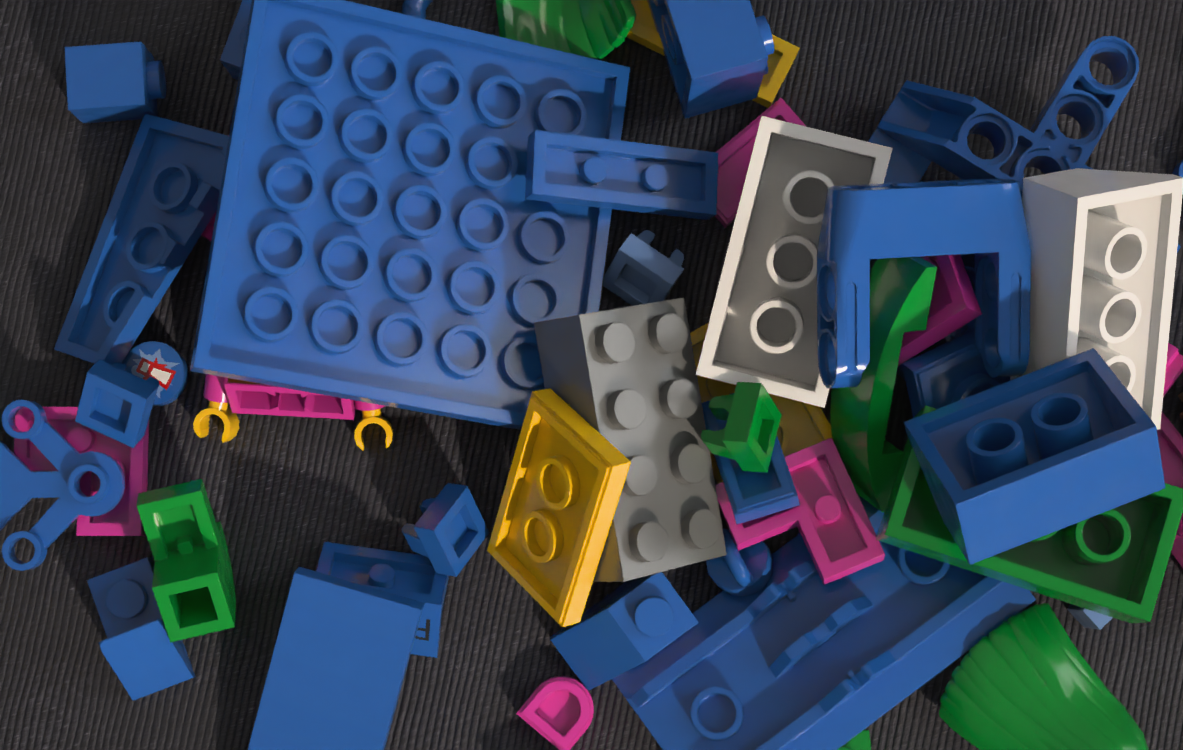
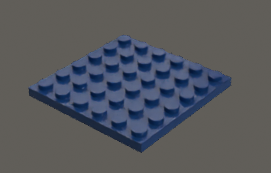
(383, 214)

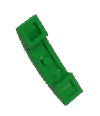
(860, 414)

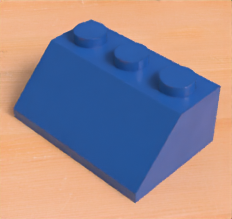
(1036, 455)

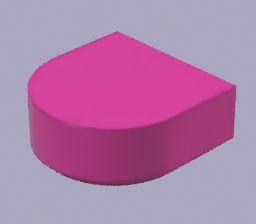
(559, 710)

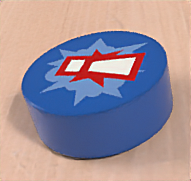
(161, 363)

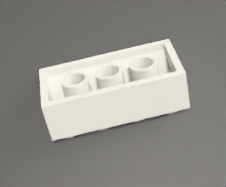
(1104, 272)

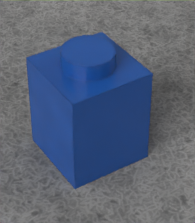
(113, 82)

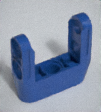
(919, 221)

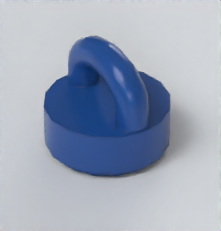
(742, 570)

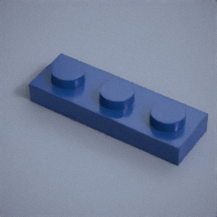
(621, 175)

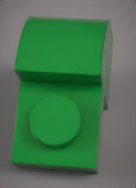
(191, 560)

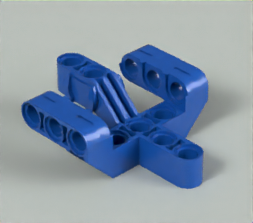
(934, 126)

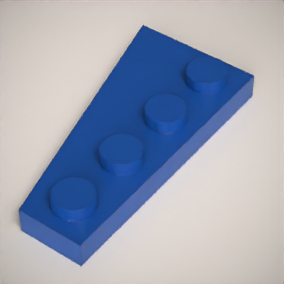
(146, 236)

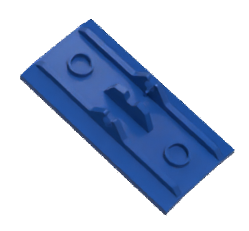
(814, 659)

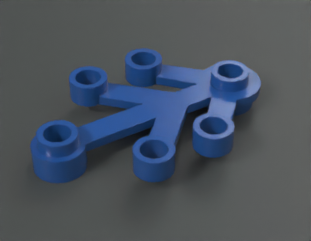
(20, 484)

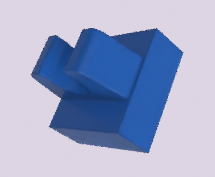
(116, 402)
(447, 529)

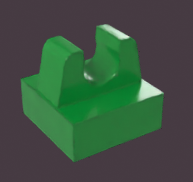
(749, 427)

